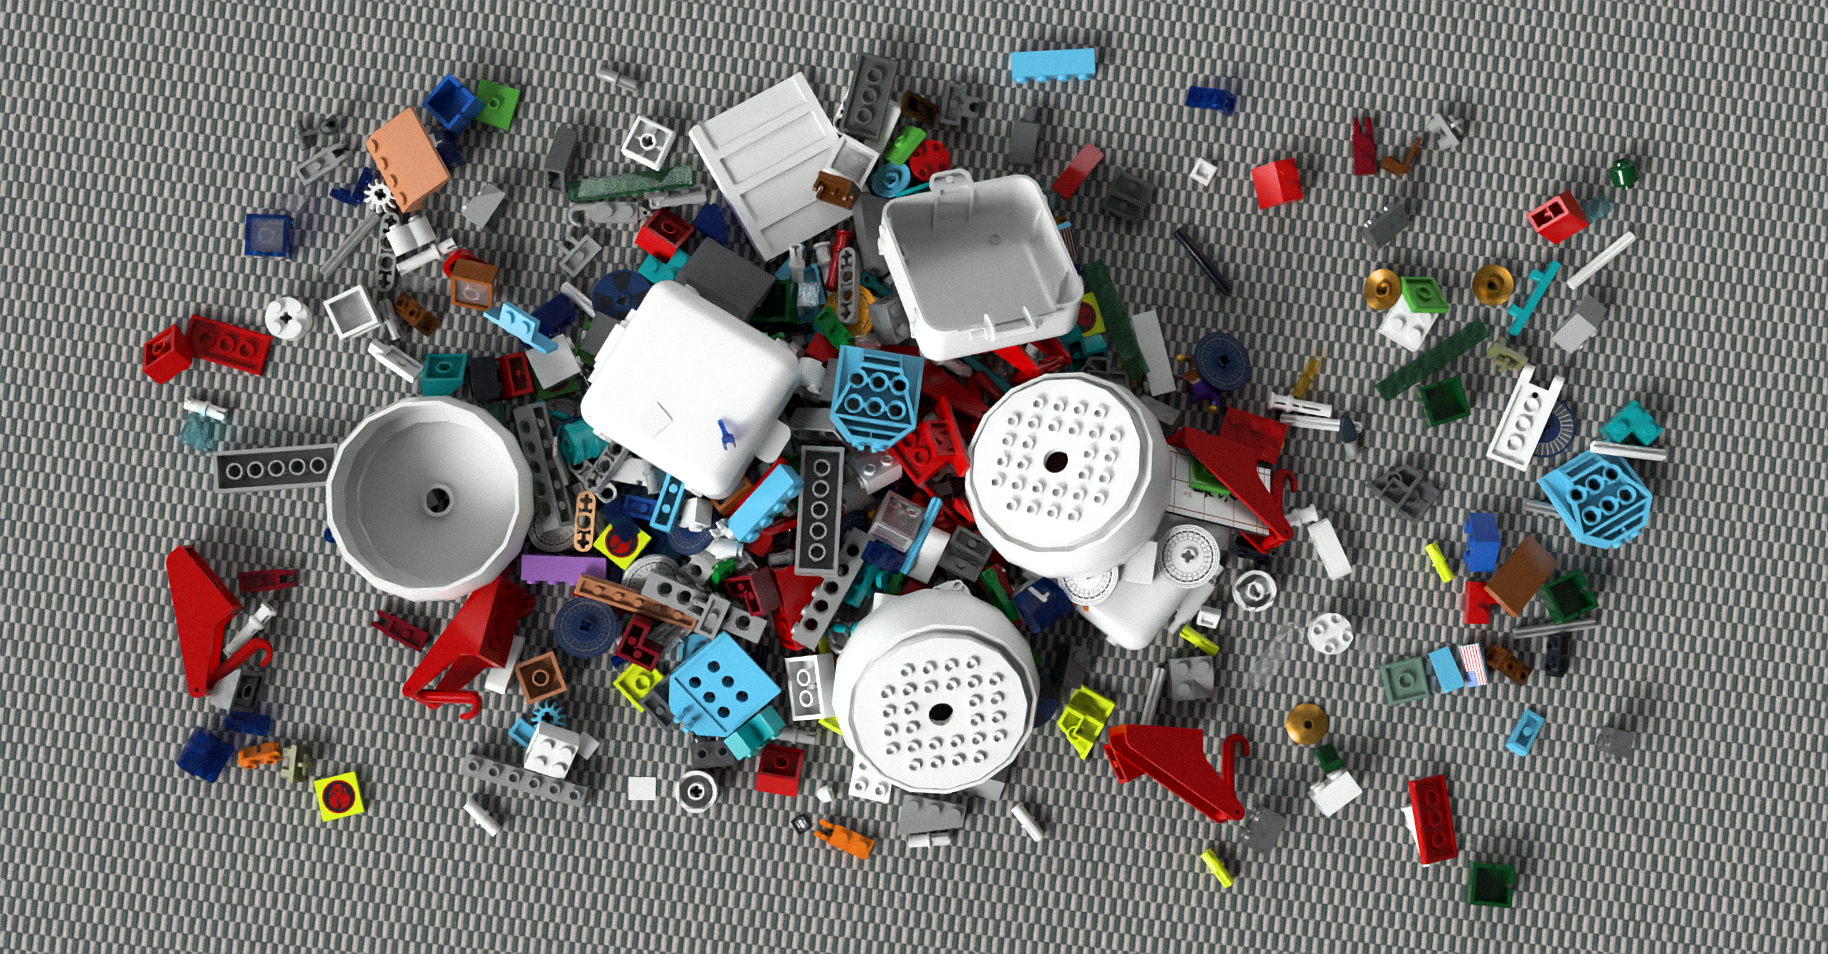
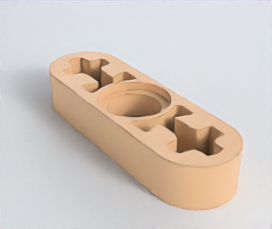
(589, 537)

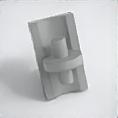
(1450, 138)

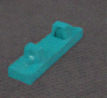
(1542, 281)
(866, 576)

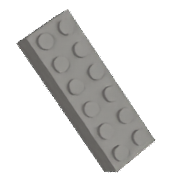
(273, 468)
(819, 511)

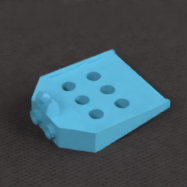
(861, 425)
(1608, 527)
(701, 712)

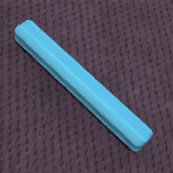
(922, 533)

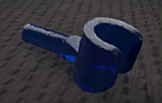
(727, 437)

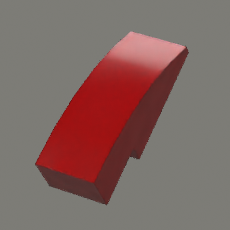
(1077, 172)

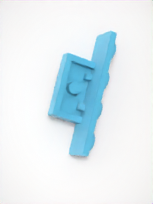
(521, 325)

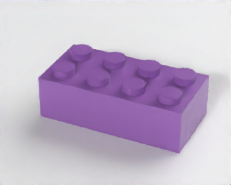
(562, 566)

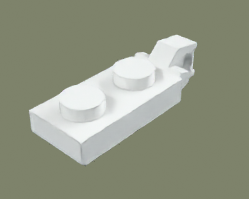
(396, 360)

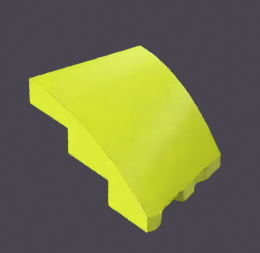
(1085, 718)

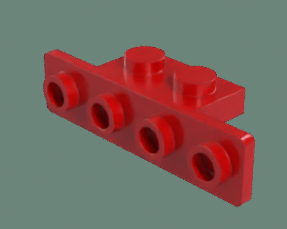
(945, 437)

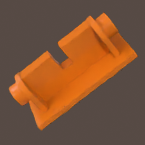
(269, 754)

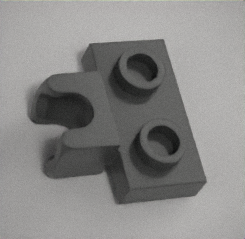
(957, 105)

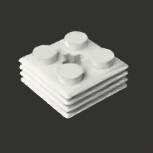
(642, 131)

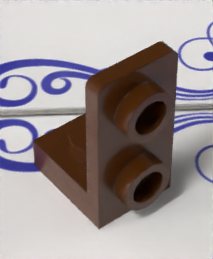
(1392, 164)
(416, 314)
(1507, 664)

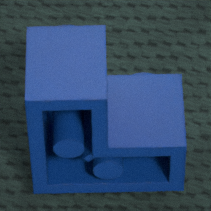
(1482, 542)

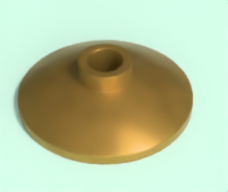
(1502, 283)
(1376, 285)
(1297, 718)

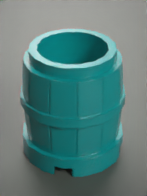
(579, 442)

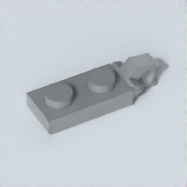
(678, 196)

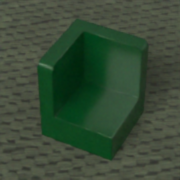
(1328, 758)

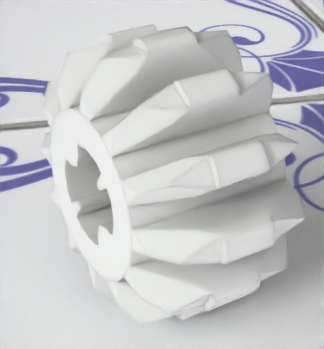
(376, 202)

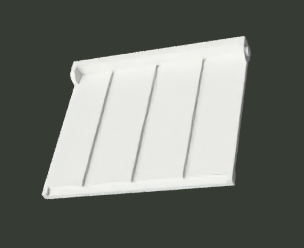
(767, 163)

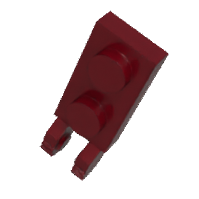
(1363, 149)
(265, 580)
(402, 631)

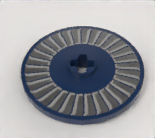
(1559, 434)

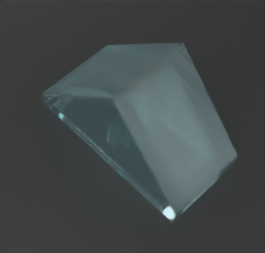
(808, 301)
(194, 434)

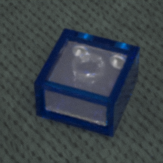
(269, 236)

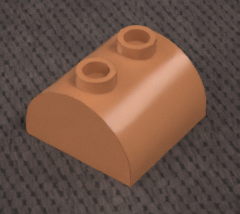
(540, 677)

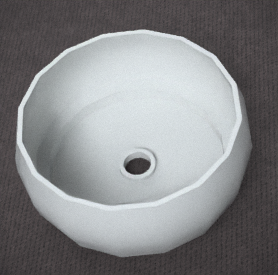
(382, 491)
(1093, 509)
(928, 653)

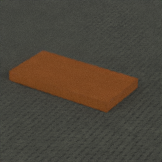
(1521, 575)

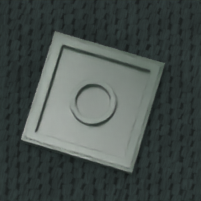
(1404, 680)

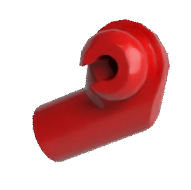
(527, 606)

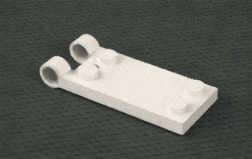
(1523, 421)

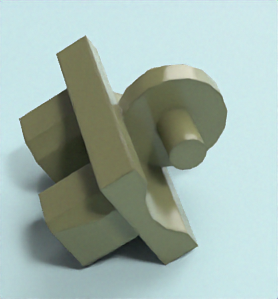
(1506, 357)
(299, 763)

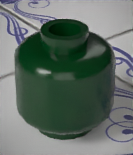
(1624, 173)

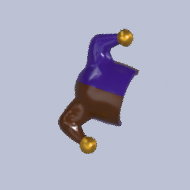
(1196, 384)

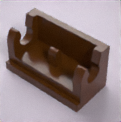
(836, 190)

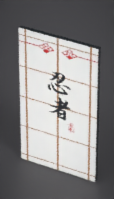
(1211, 506)

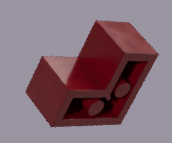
(757, 588)
(636, 647)

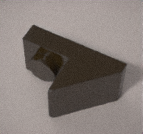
(918, 108)

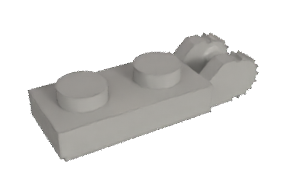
(322, 163)

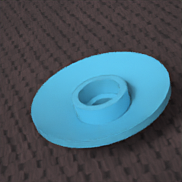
(890, 180)

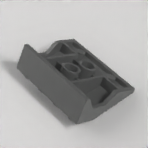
(726, 279)

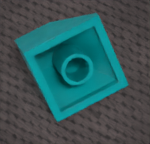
(443, 373)

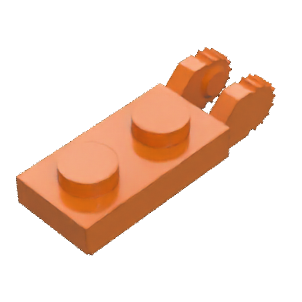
(846, 839)

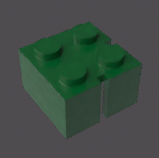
(779, 306)
(1443, 402)
(1564, 597)
(1487, 884)

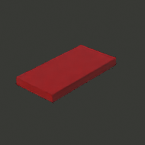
(228, 344)
(1432, 819)

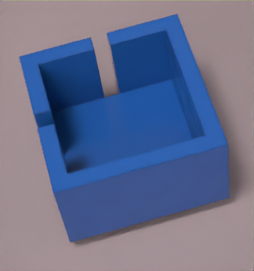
(453, 104)

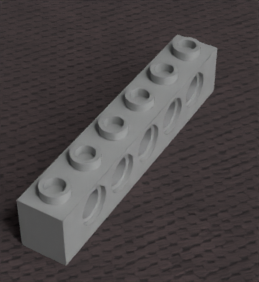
(548, 486)
(673, 599)
(812, 638)
(525, 780)

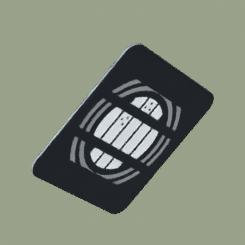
(801, 824)

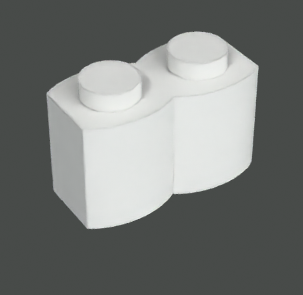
(410, 236)

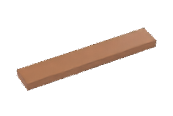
(631, 600)

